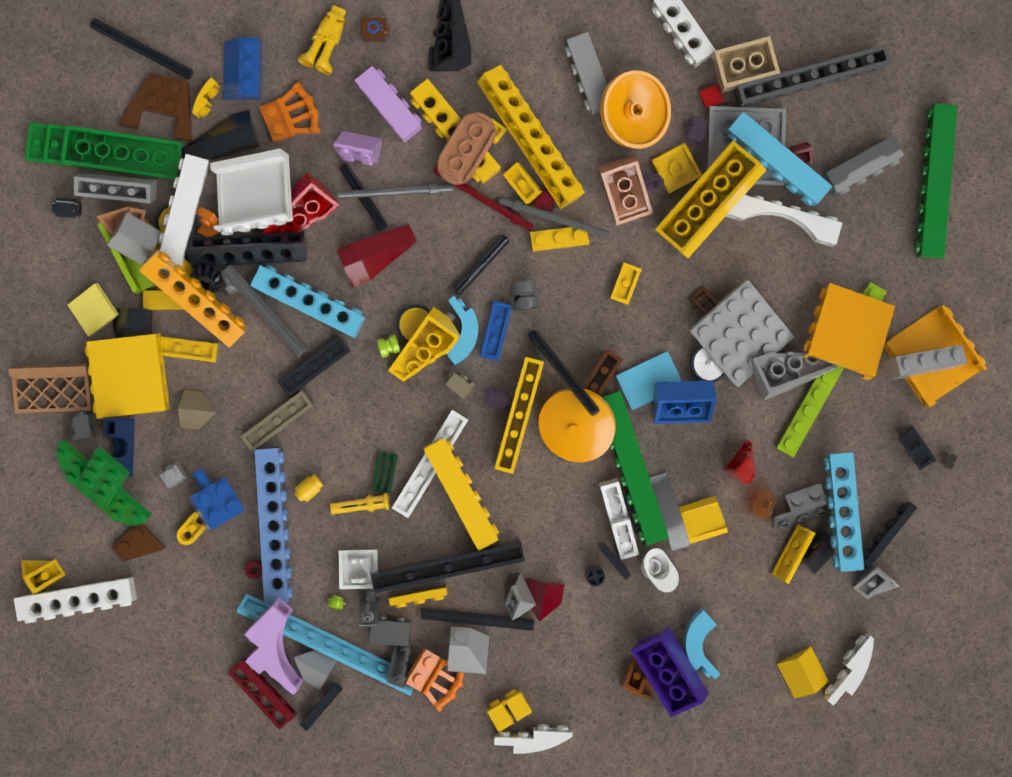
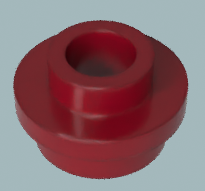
(248, 571)

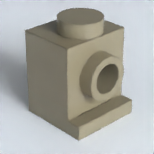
(459, 384)

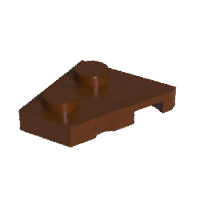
(137, 543)

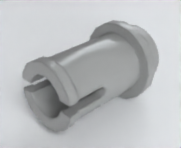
(229, 286)

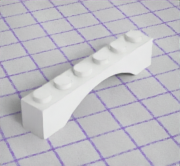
(820, 229)

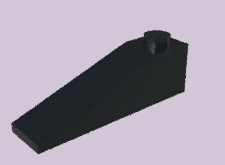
(452, 41)
(225, 139)
(132, 322)

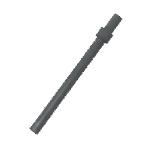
(432, 189)
(518, 206)

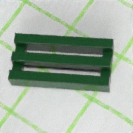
(377, 471)

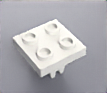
(356, 568)

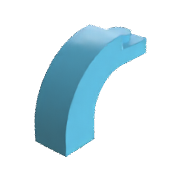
(469, 332)
(694, 635)

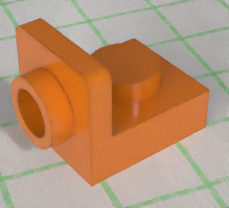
(208, 222)

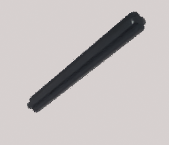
(141, 48)
(564, 373)
(477, 619)

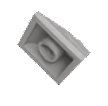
(468, 651)

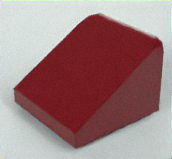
(803, 152)

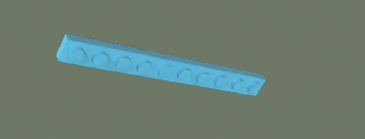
(326, 643)

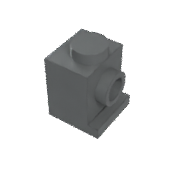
(83, 426)

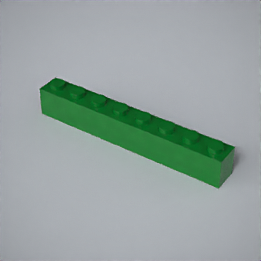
(936, 181)
(635, 475)

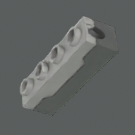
(863, 165)

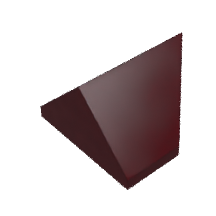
(546, 596)

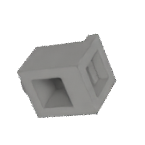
(173, 474)

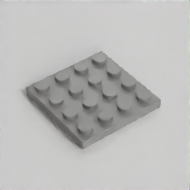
(722, 118)
(740, 330)

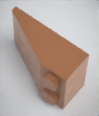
(625, 189)

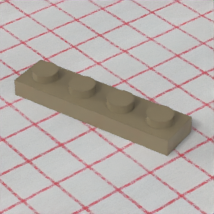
(277, 421)

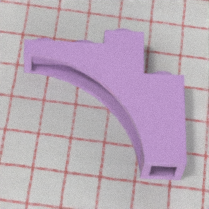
(270, 652)

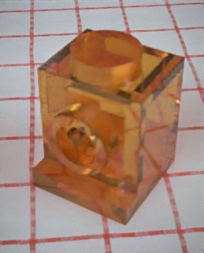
(756, 507)

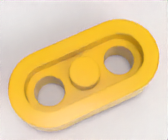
(191, 526)

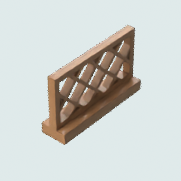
(47, 372)

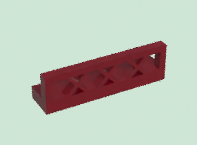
(267, 690)

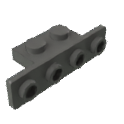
(803, 505)

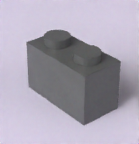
(391, 631)

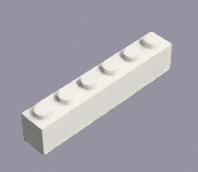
(183, 207)

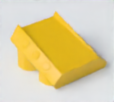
(703, 519)

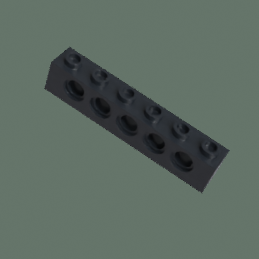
(247, 249)

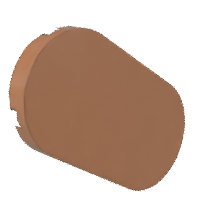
(466, 148)

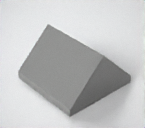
(134, 238)

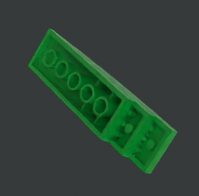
(103, 151)

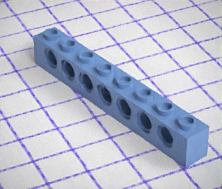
(268, 554)

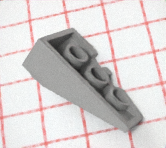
(785, 371)

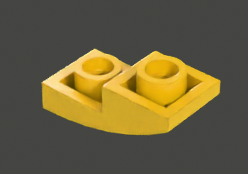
(201, 105)

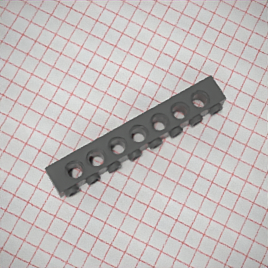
(812, 76)

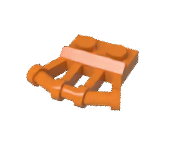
(279, 120)
(424, 674)

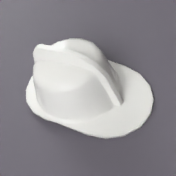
(660, 570)

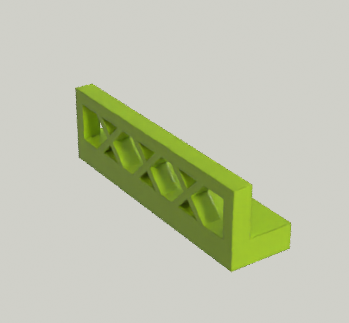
(137, 281)

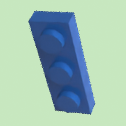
(496, 331)

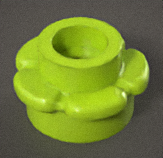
(336, 602)

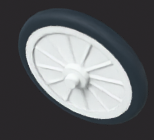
(704, 367)

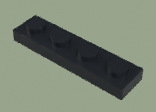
(314, 366)
(892, 527)

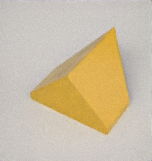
(40, 574)

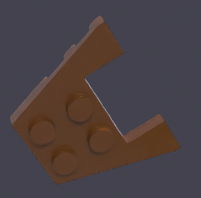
(164, 97)

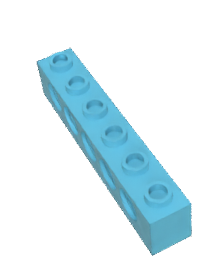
(266, 275)
(854, 559)

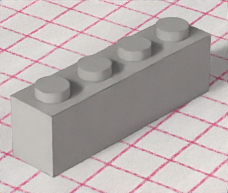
(588, 70)
(115, 187)
(925, 362)

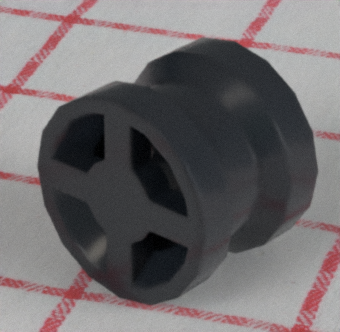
(596, 579)

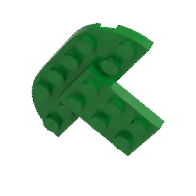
(101, 482)

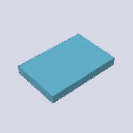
(640, 381)

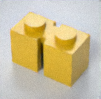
(501, 716)

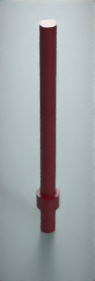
(515, 218)

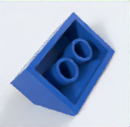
(242, 69)
(684, 402)

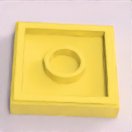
(93, 309)

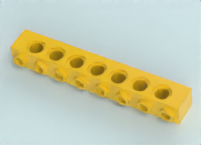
(522, 130)

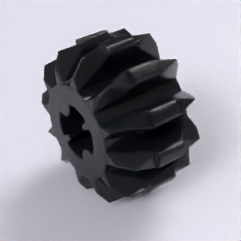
(208, 277)

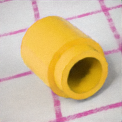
(308, 488)

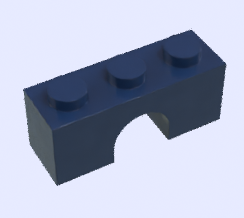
(122, 433)

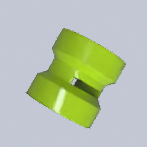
(390, 345)

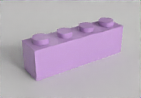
(388, 104)

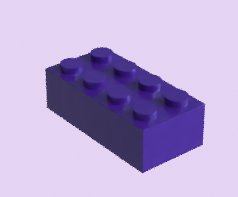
(670, 672)

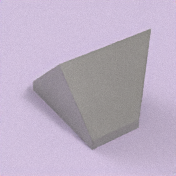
(874, 582)
(519, 599)
(315, 667)

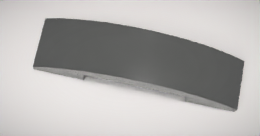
(670, 511)

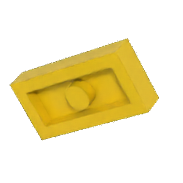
(522, 183)
(625, 283)

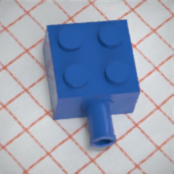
(215, 501)

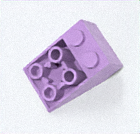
(358, 147)

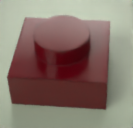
(544, 201)

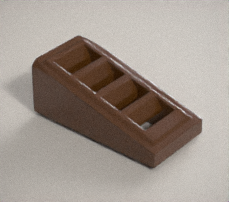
(709, 296)

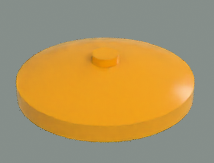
(635, 109)
(571, 429)

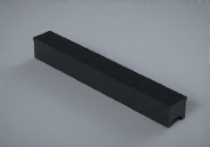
(447, 566)

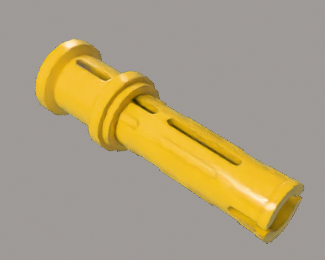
(370, 500)

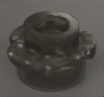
(949, 460)

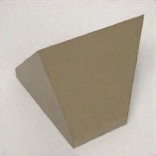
(194, 409)

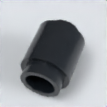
(67, 207)

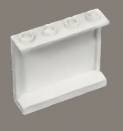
(253, 191)

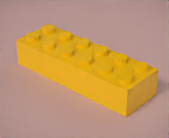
(710, 199)

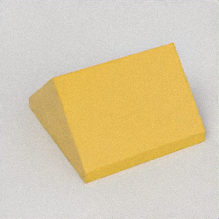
(803, 673)

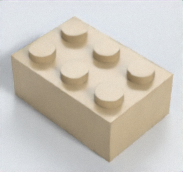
(744, 63)

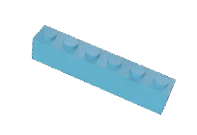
(778, 160)

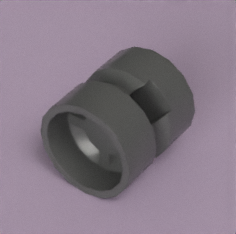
(524, 295)

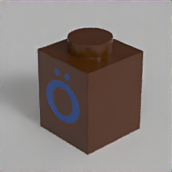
(374, 29)

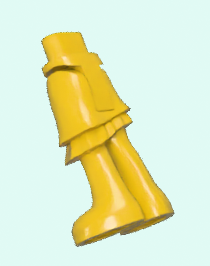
(329, 34)

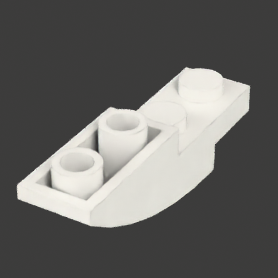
(857, 664)
(542, 738)

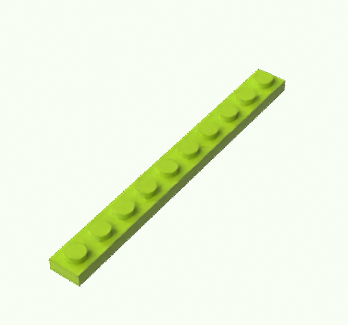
(816, 397)

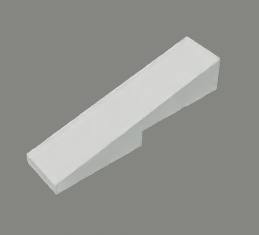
(619, 518)

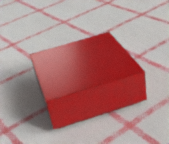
(711, 96)

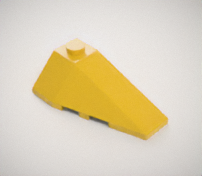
(430, 341)

